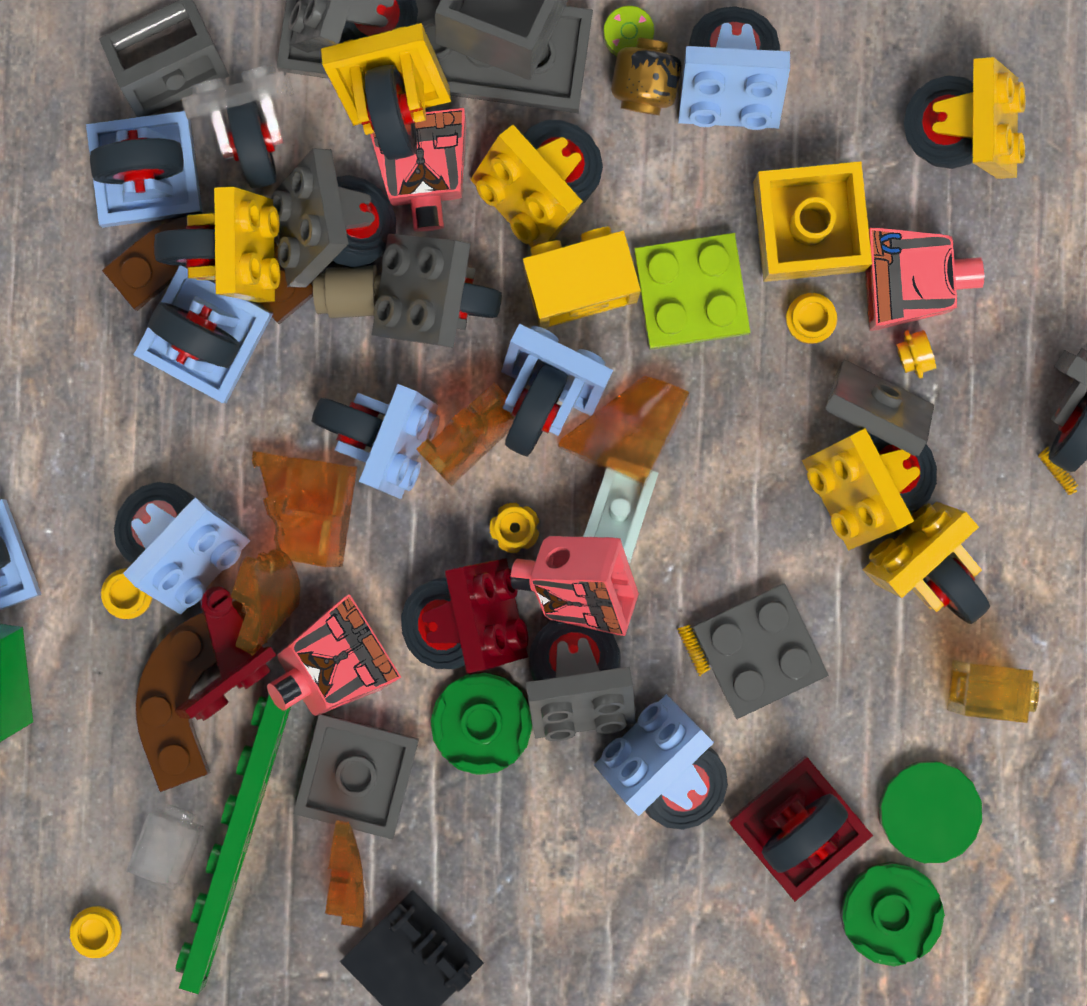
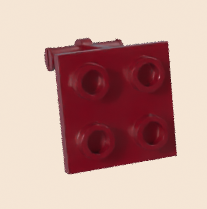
(234, 664)

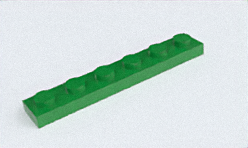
(227, 859)

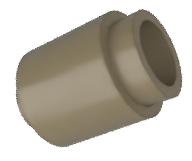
(347, 291)

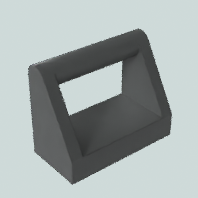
(171, 73)

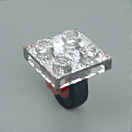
(250, 138)

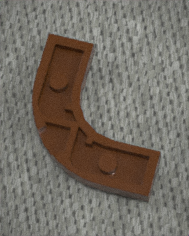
(142, 277)
(163, 687)

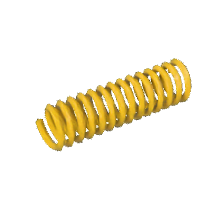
(1043, 455)
(689, 644)

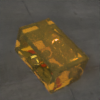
(992, 691)

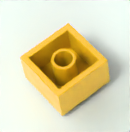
(812, 221)
(581, 277)

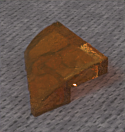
(630, 429)
(469, 435)
(308, 506)
(268, 594)
(347, 887)

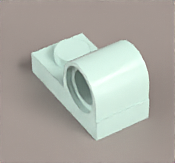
(620, 509)

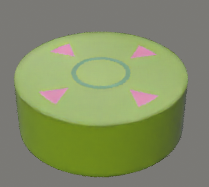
(625, 27)

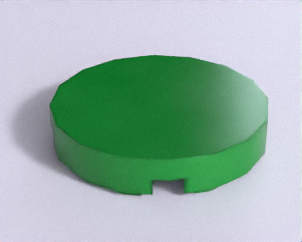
(481, 723)
(930, 812)
(892, 914)

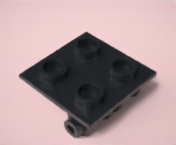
(412, 957)

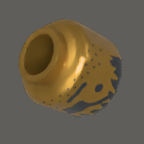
(646, 77)

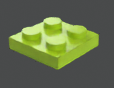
(692, 291)

